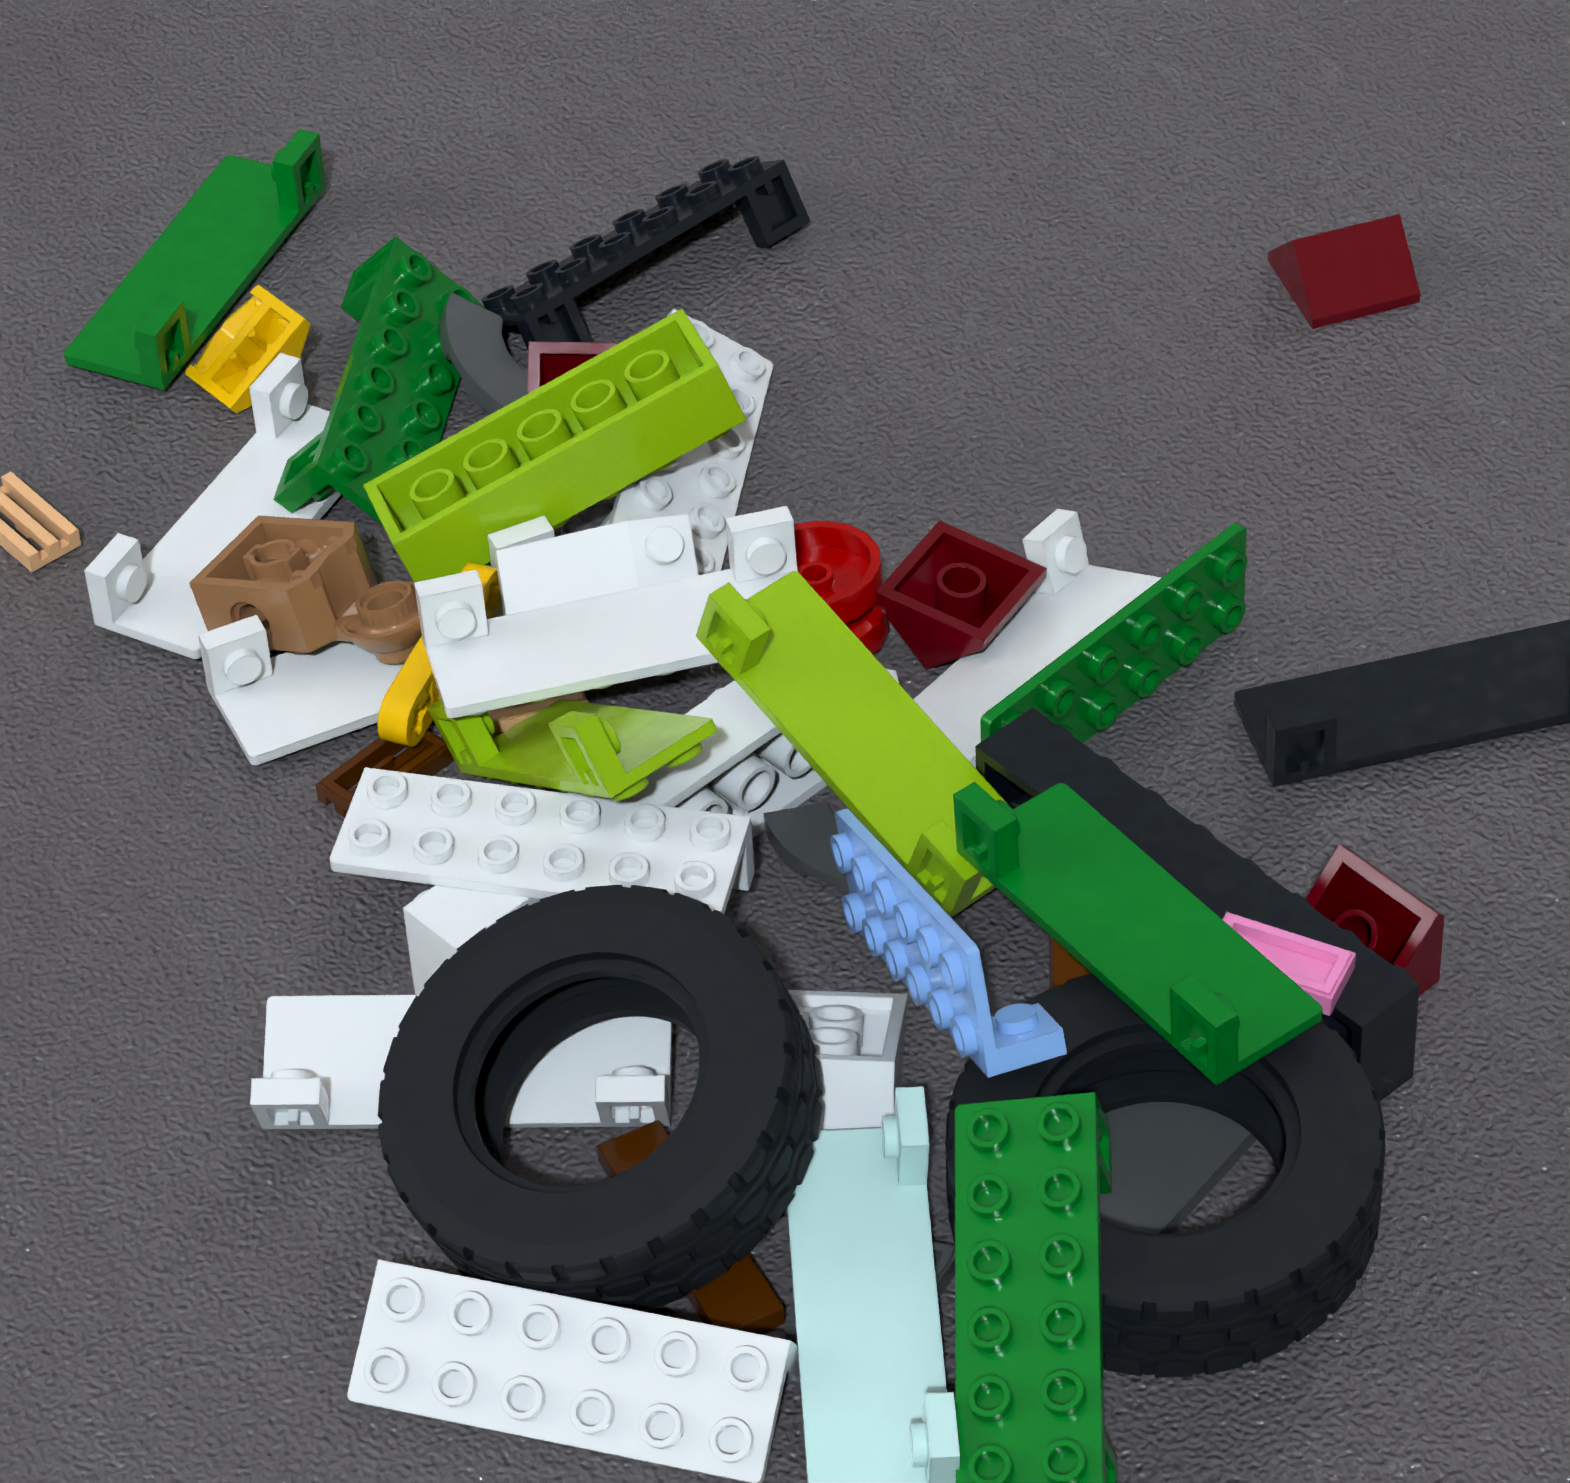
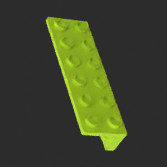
(850, 726)
(575, 746)

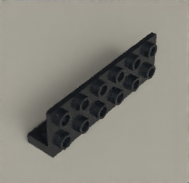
(545, 303)
(1410, 704)

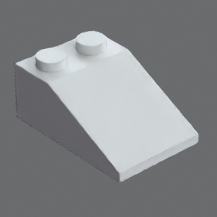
(595, 562)
(858, 1051)

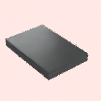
(1167, 1162)

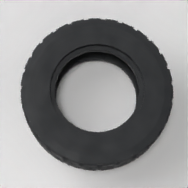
(522, 991)
(1274, 1270)

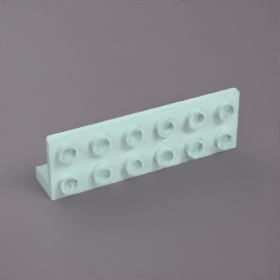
(871, 1307)

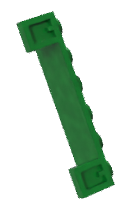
(200, 265)
(393, 384)
(1137, 644)
(1134, 927)
(1030, 1290)

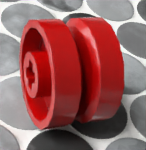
(845, 573)

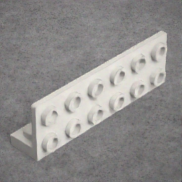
(712, 475)
(153, 595)
(1052, 620)
(590, 640)
(313, 696)
(536, 840)
(331, 1053)
(571, 1371)

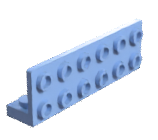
(935, 957)

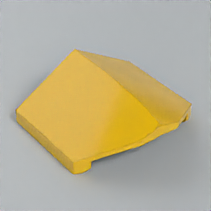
(247, 347)

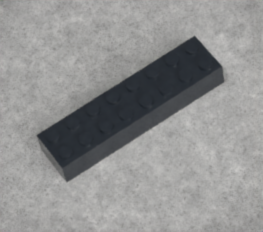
(1379, 1000)

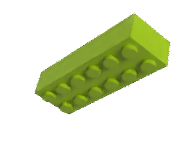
(557, 448)

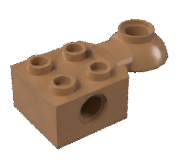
(308, 589)

